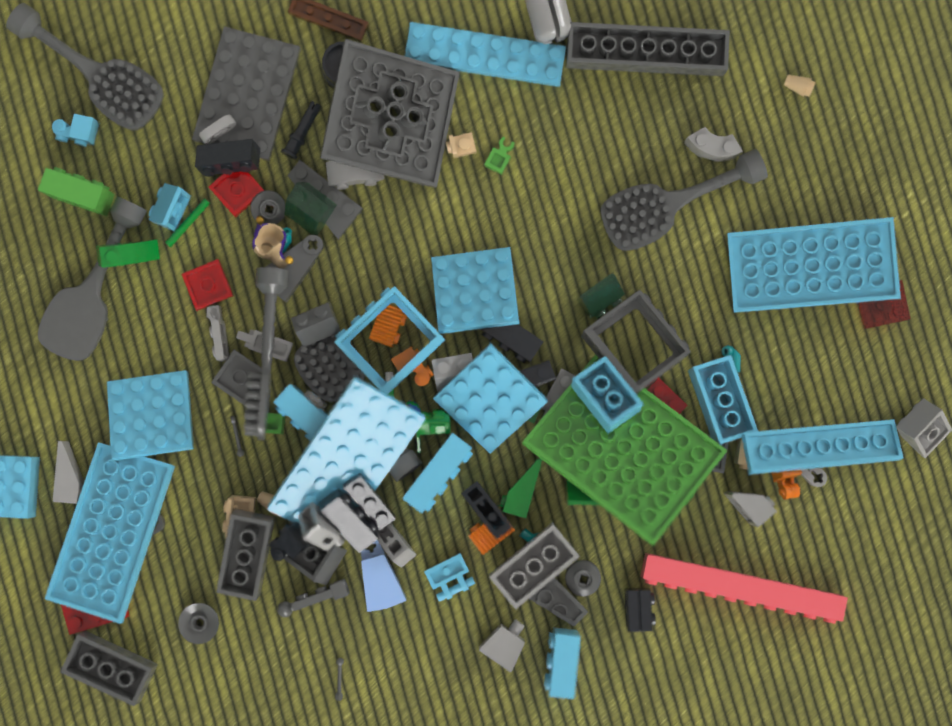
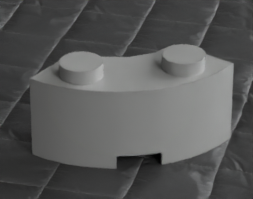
(713, 147)
(343, 176)

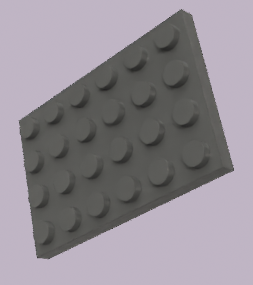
(251, 85)

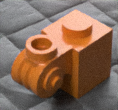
(423, 374)
(786, 484)

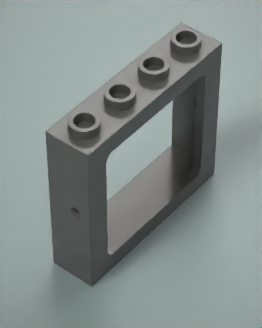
(655, 318)

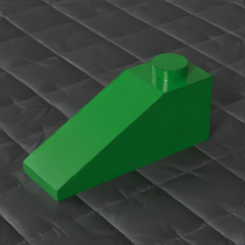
(127, 253)
(520, 494)

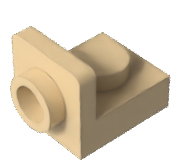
(461, 145)

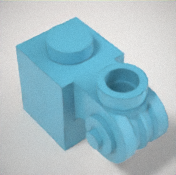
(82, 130)

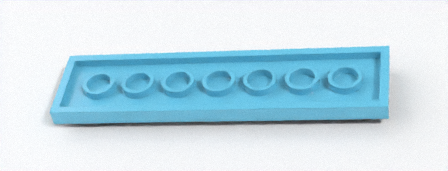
(486, 54)
(821, 446)

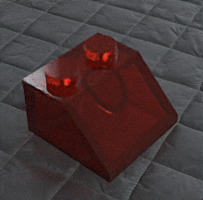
(885, 311)

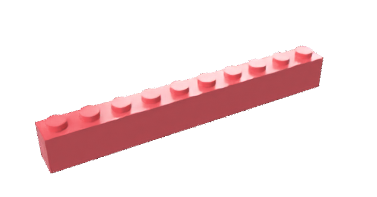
(743, 587)

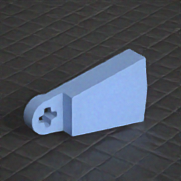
(380, 581)

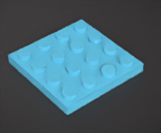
(474, 290)
(490, 398)
(150, 415)

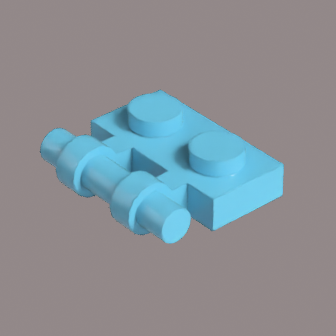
(447, 571)

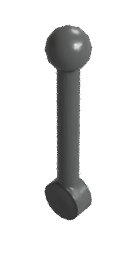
(240, 452)
(339, 695)

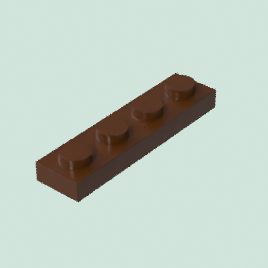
(329, 18)

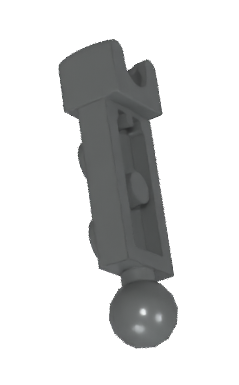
(337, 590)

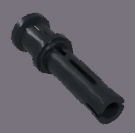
(297, 139)

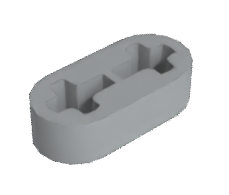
(217, 129)
(806, 474)

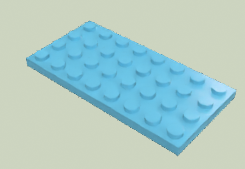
(814, 265)
(358, 436)
(109, 534)

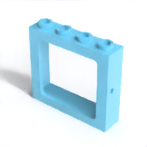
(373, 310)

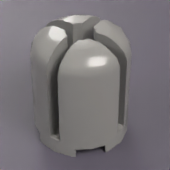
(549, 20)

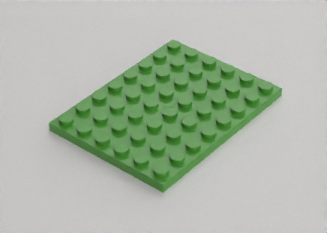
(637, 470)

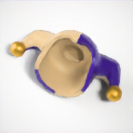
(270, 242)

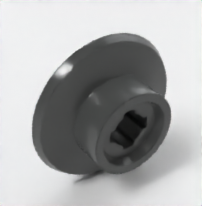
(271, 198)
(573, 576)

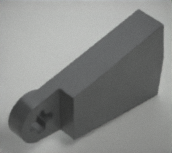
(302, 264)

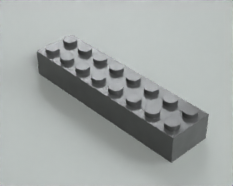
(647, 49)

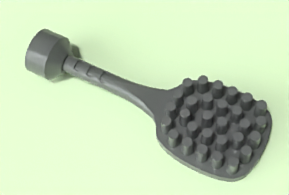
(115, 87)
(648, 212)
(271, 283)
(78, 313)
(328, 374)

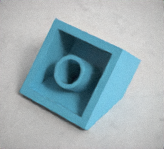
(169, 206)

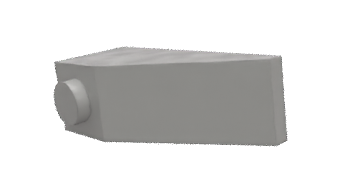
(68, 477)
(395, 545)

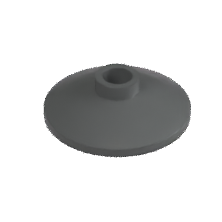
(191, 630)

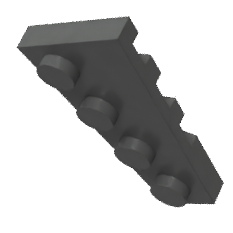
(346, 209)
(559, 602)

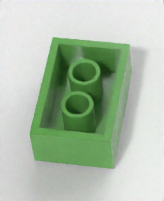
(76, 190)

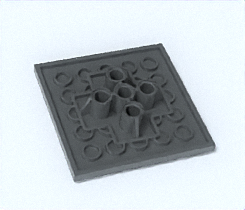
(357, 133)

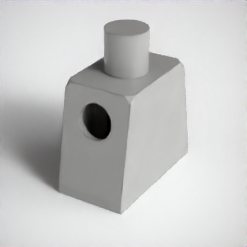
(318, 529)
(504, 645)

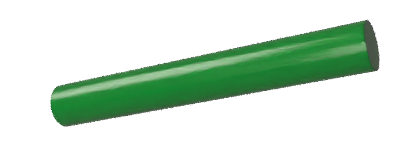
(187, 222)

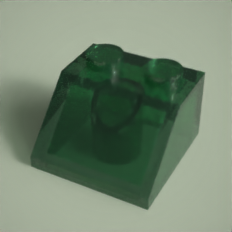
(308, 207)
(601, 296)

